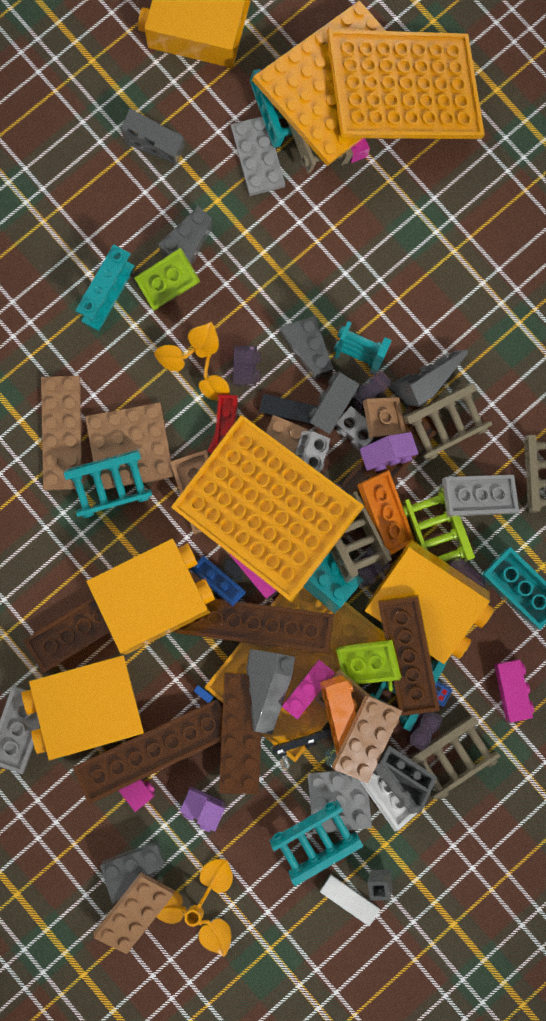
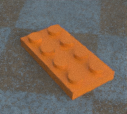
(386, 511)

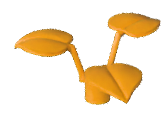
(204, 343)
(215, 934)

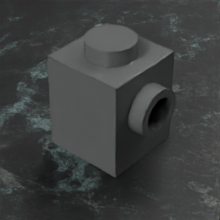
(380, 885)

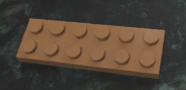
(61, 430)

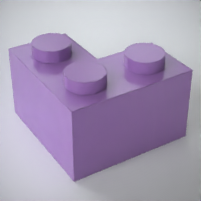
(389, 450)
(204, 808)

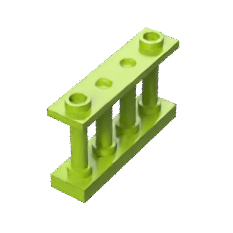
(457, 532)

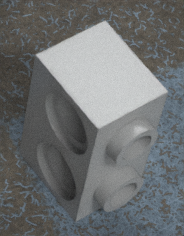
(360, 425)
(307, 450)

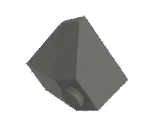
(423, 386)
(269, 681)

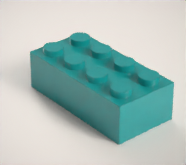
(329, 585)
(518, 586)

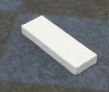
(349, 900)

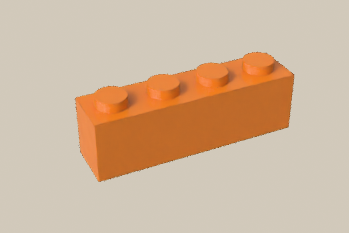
(339, 707)

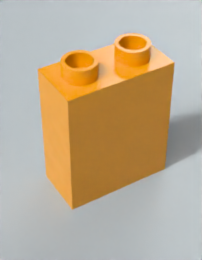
(196, 28)
(151, 595)
(446, 598)
(83, 708)

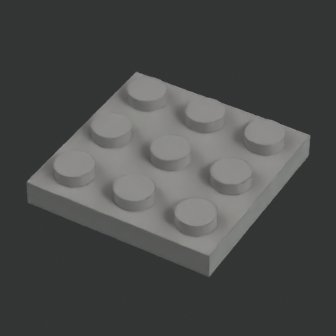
(350, 793)

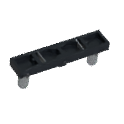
(307, 740)

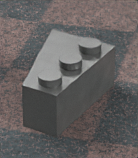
(152, 137)
(188, 235)
(308, 345)
(333, 401)
(405, 779)
(123, 869)

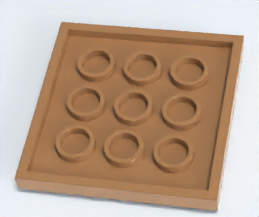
(127, 431)

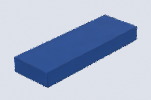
(218, 581)

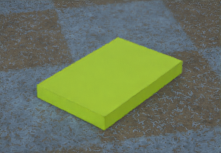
(167, 279)
(369, 662)

